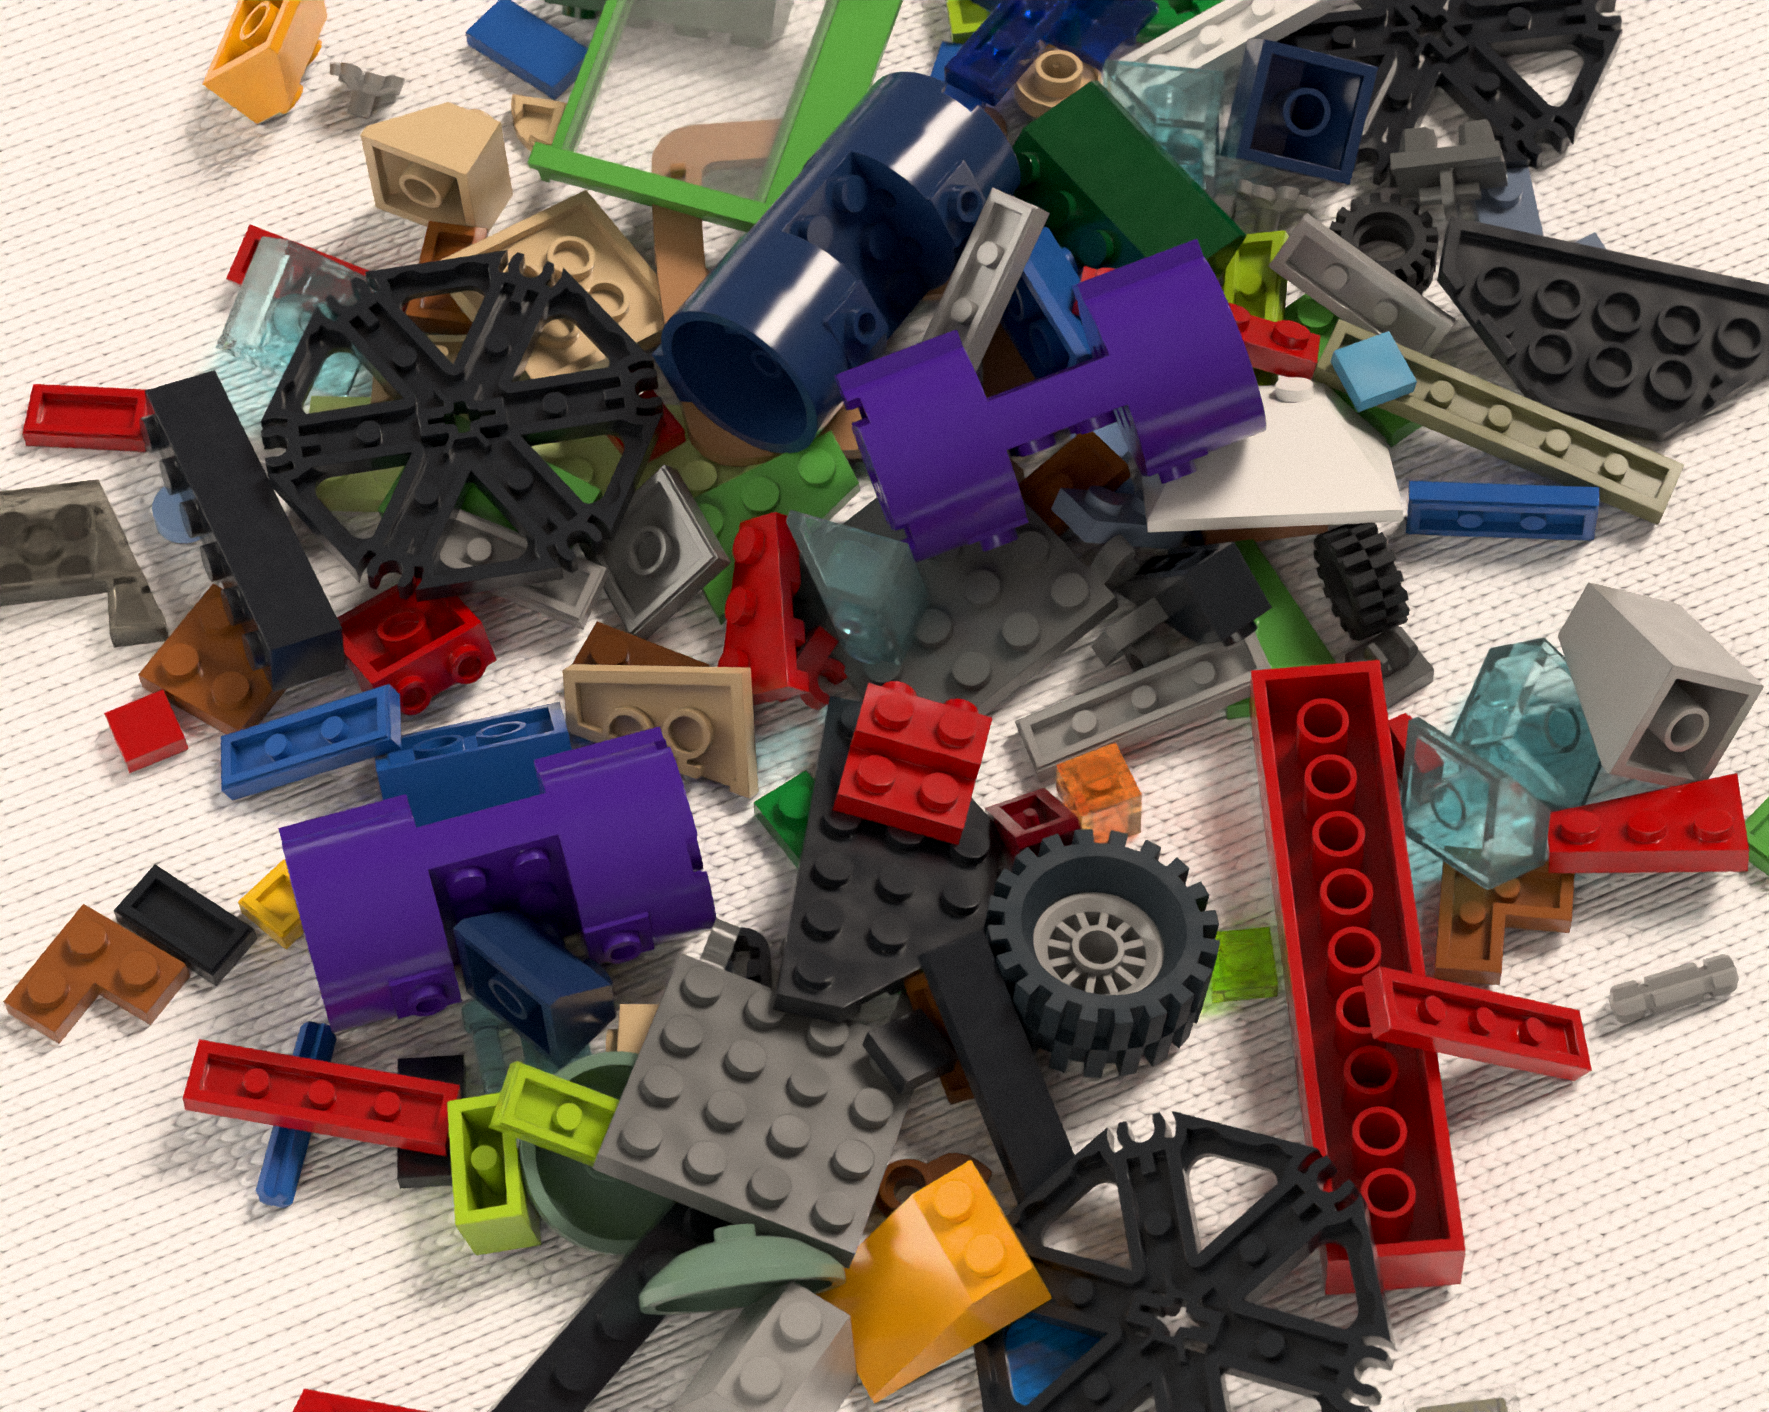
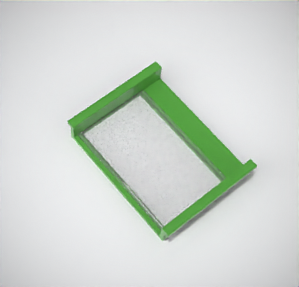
(715, 86)

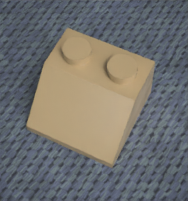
(439, 166)

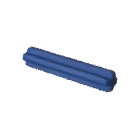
(289, 1146)

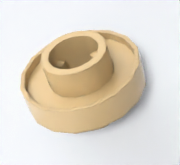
(1051, 80)

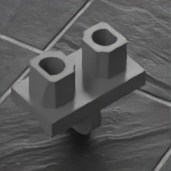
(1449, 172)

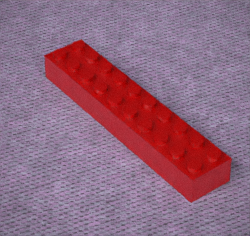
(1340, 914)

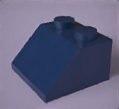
(1299, 111)
(534, 982)

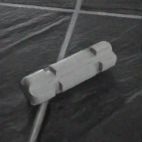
(1673, 988)

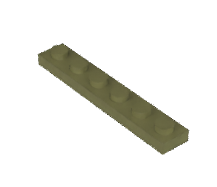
(1522, 431)

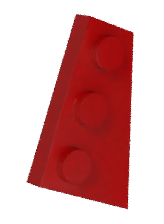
(760, 609)
(1655, 831)

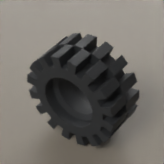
(1397, 225)
(1361, 579)

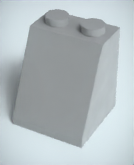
(1653, 686)
(778, 1357)

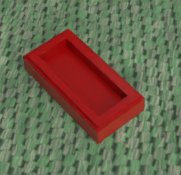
(85, 418)

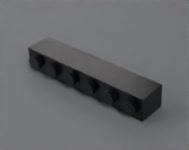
(242, 532)

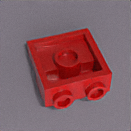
(414, 646)
(913, 761)

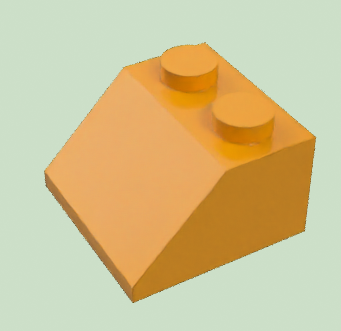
(266, 55)

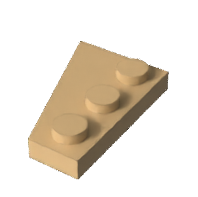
(700, 712)

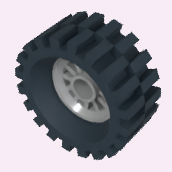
(1108, 909)

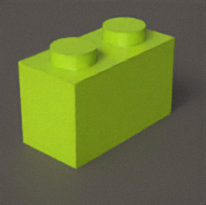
(487, 1181)

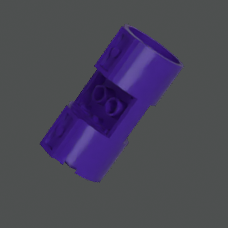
(1160, 367)
(592, 855)

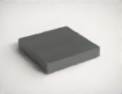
(658, 554)

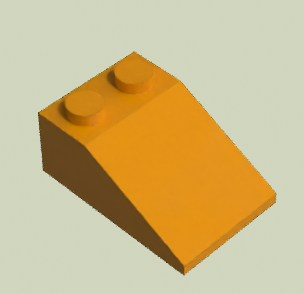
(934, 1282)

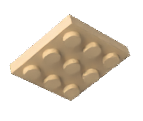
(599, 258)

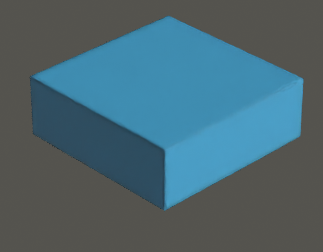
(1373, 371)

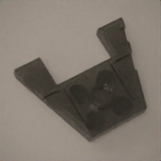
(71, 545)

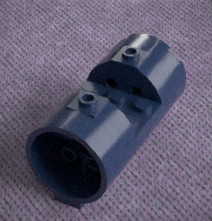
(836, 263)

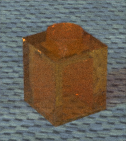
(1101, 792)

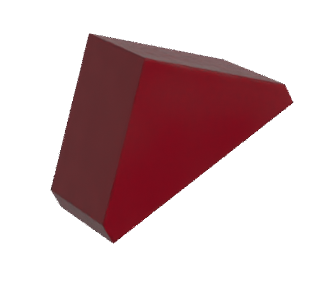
(1029, 819)

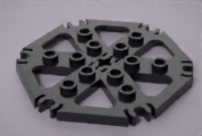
(1468, 67)
(421, 431)
(1212, 1283)

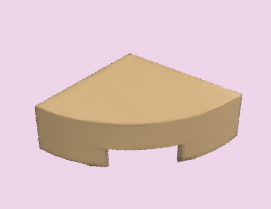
(535, 119)

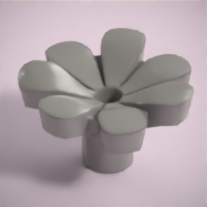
(364, 86)
(1271, 203)

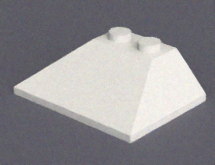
(1305, 470)

